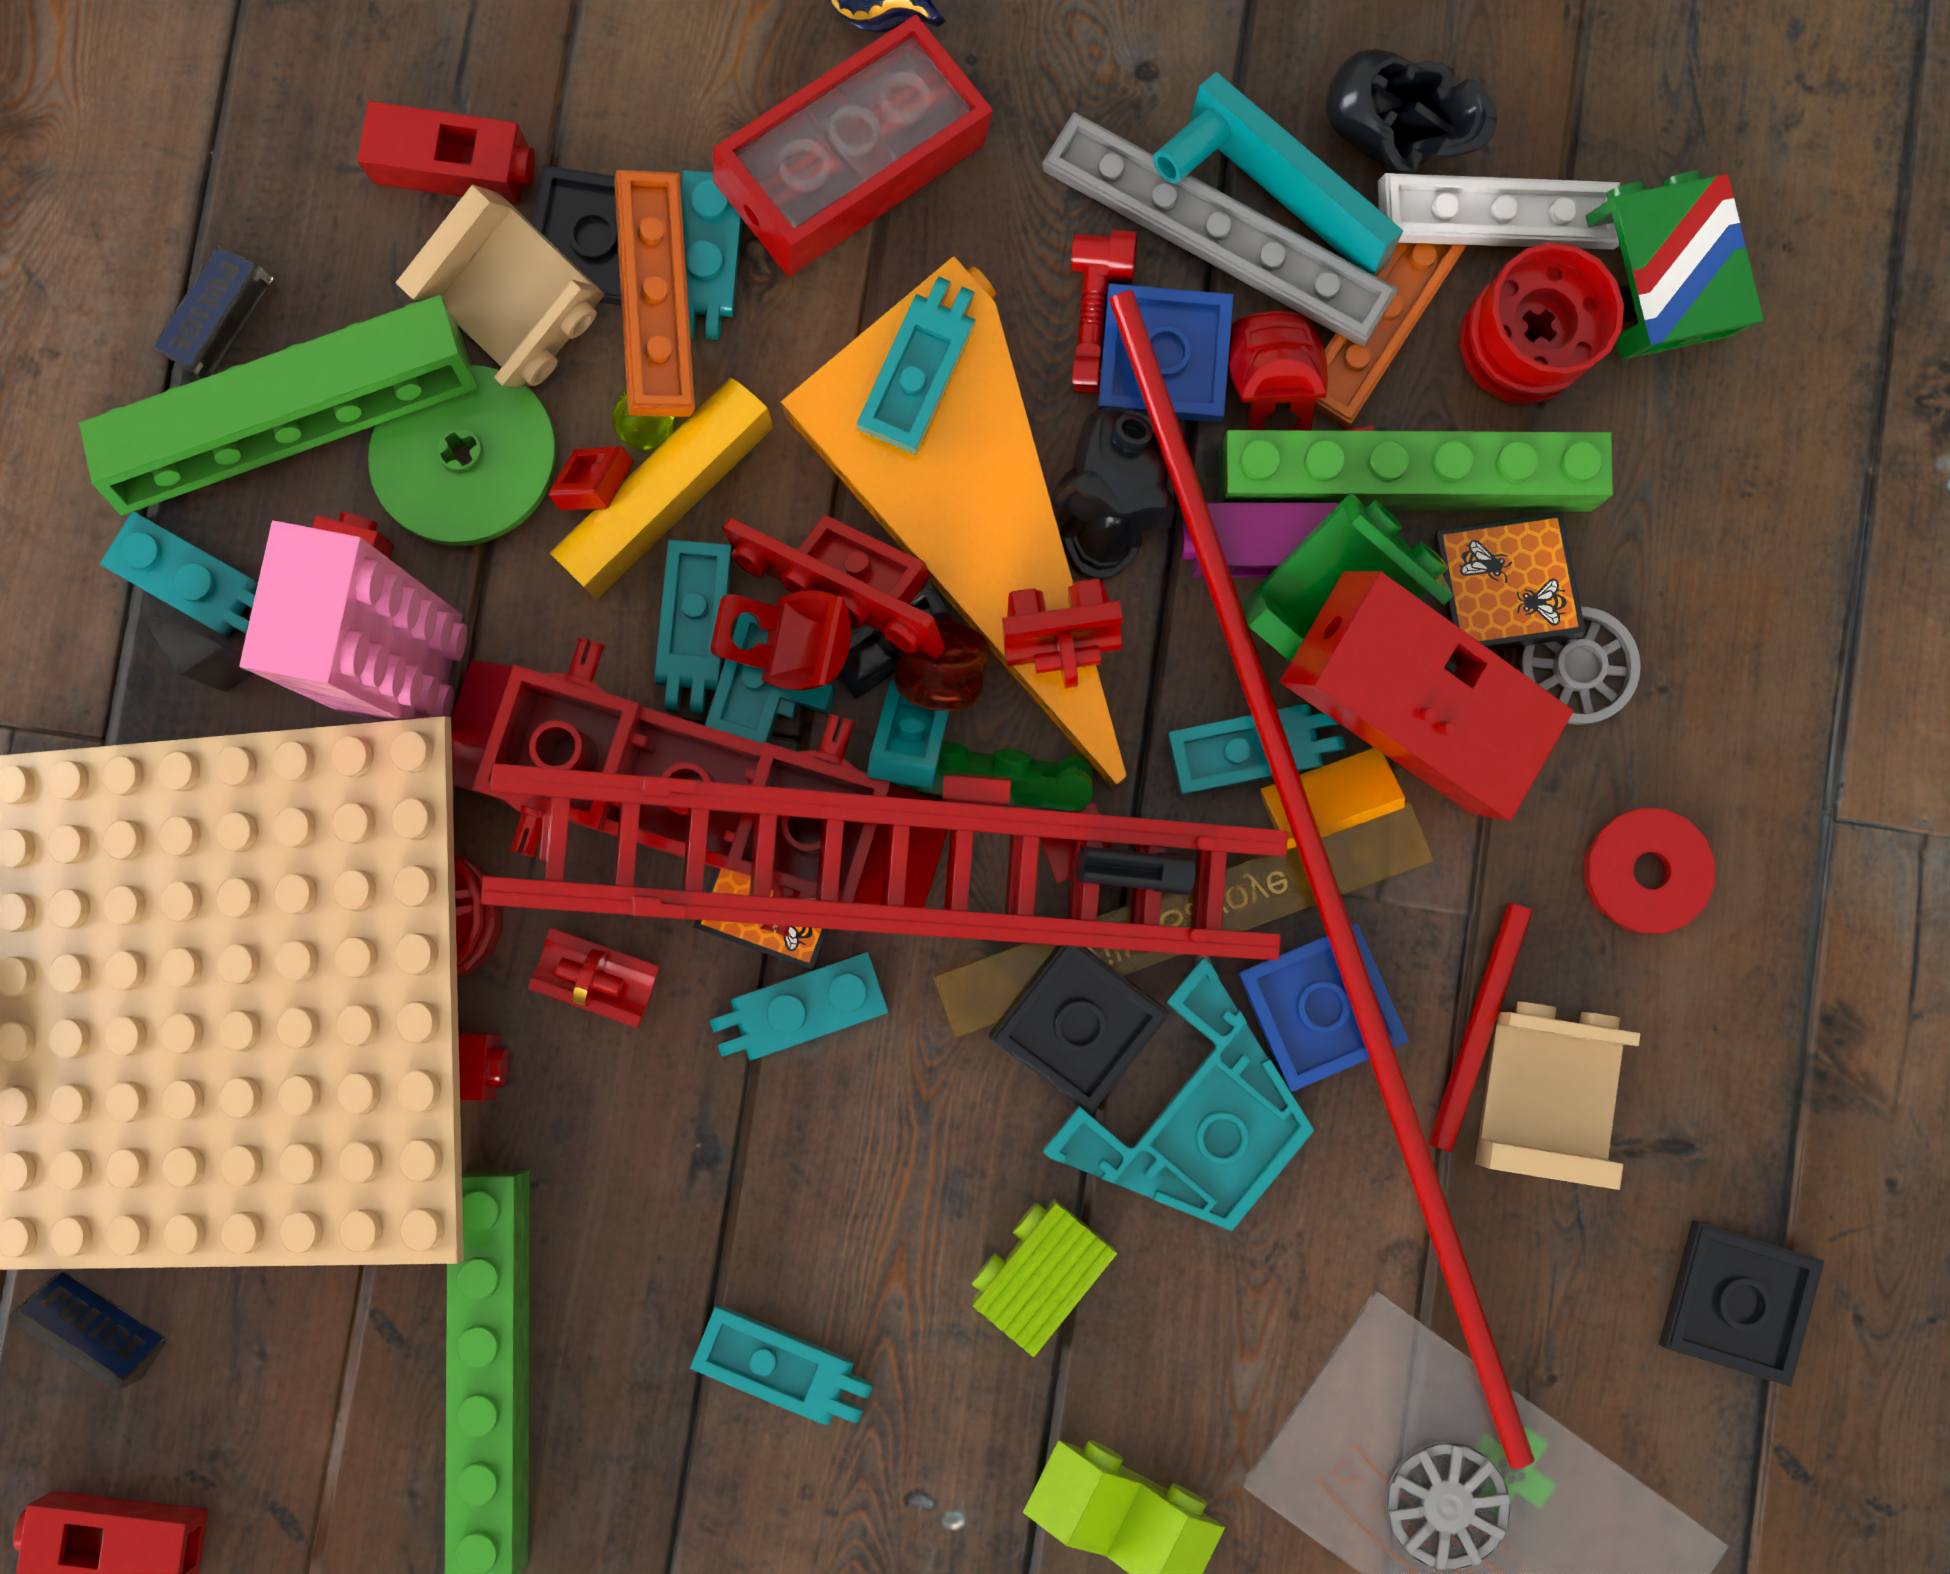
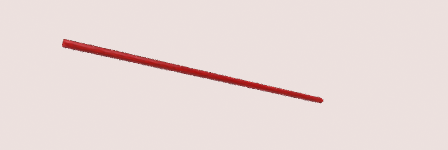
(1322, 881)

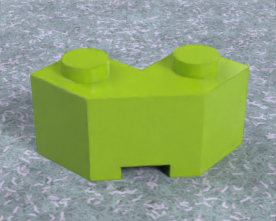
(1119, 1514)

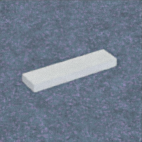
(1495, 210)

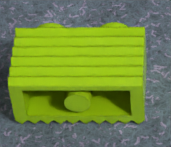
(1041, 1275)

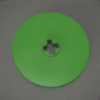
(472, 503)

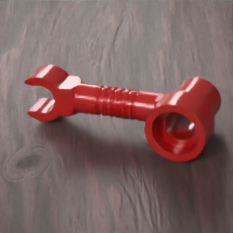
(1100, 260)

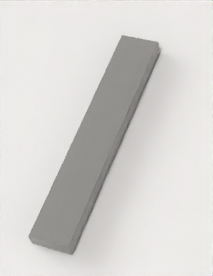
(1220, 231)

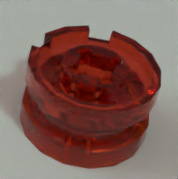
(952, 679)

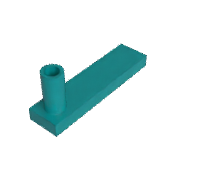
(1284, 168)

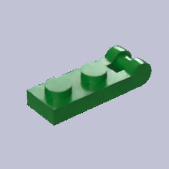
(1033, 782)

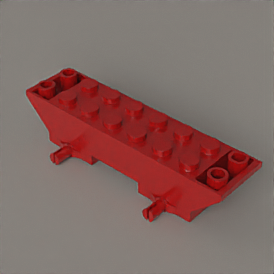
(576, 725)

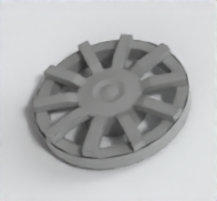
(1585, 664)
(1449, 1506)

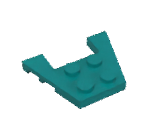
(1220, 1132)

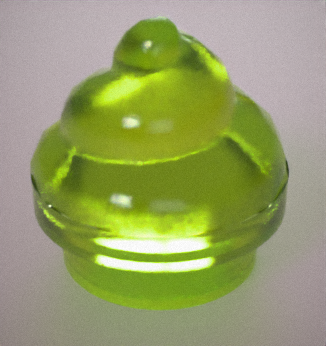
(640, 431)

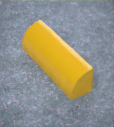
(664, 488)

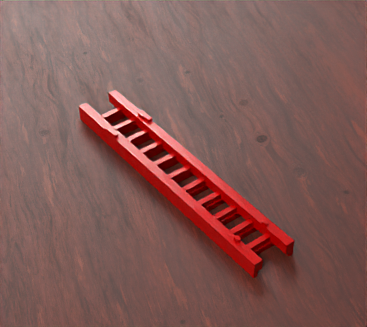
(899, 814)

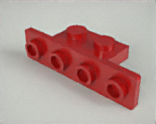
(843, 561)

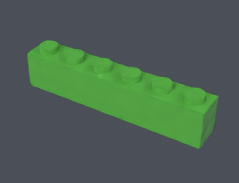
(277, 405)
(1419, 469)
(489, 1379)

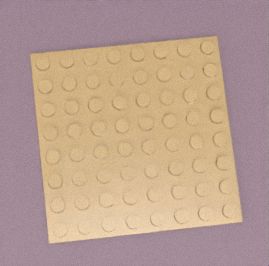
(231, 1002)

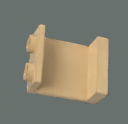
(504, 286)
(1552, 1096)

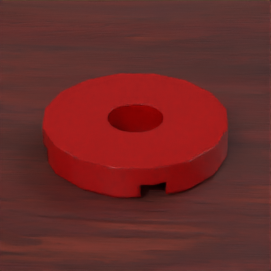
(1685, 863)

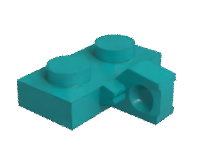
(750, 706)

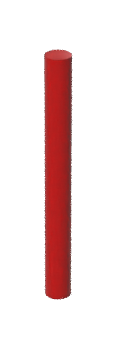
(1480, 1027)

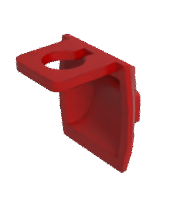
(1277, 361)
(804, 641)

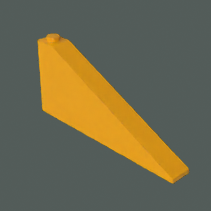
(968, 498)

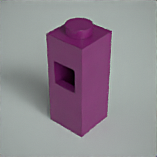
(1257, 534)

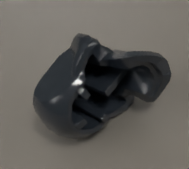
(1407, 110)
(1113, 492)

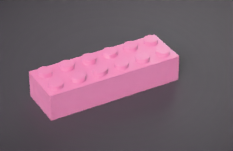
(351, 628)

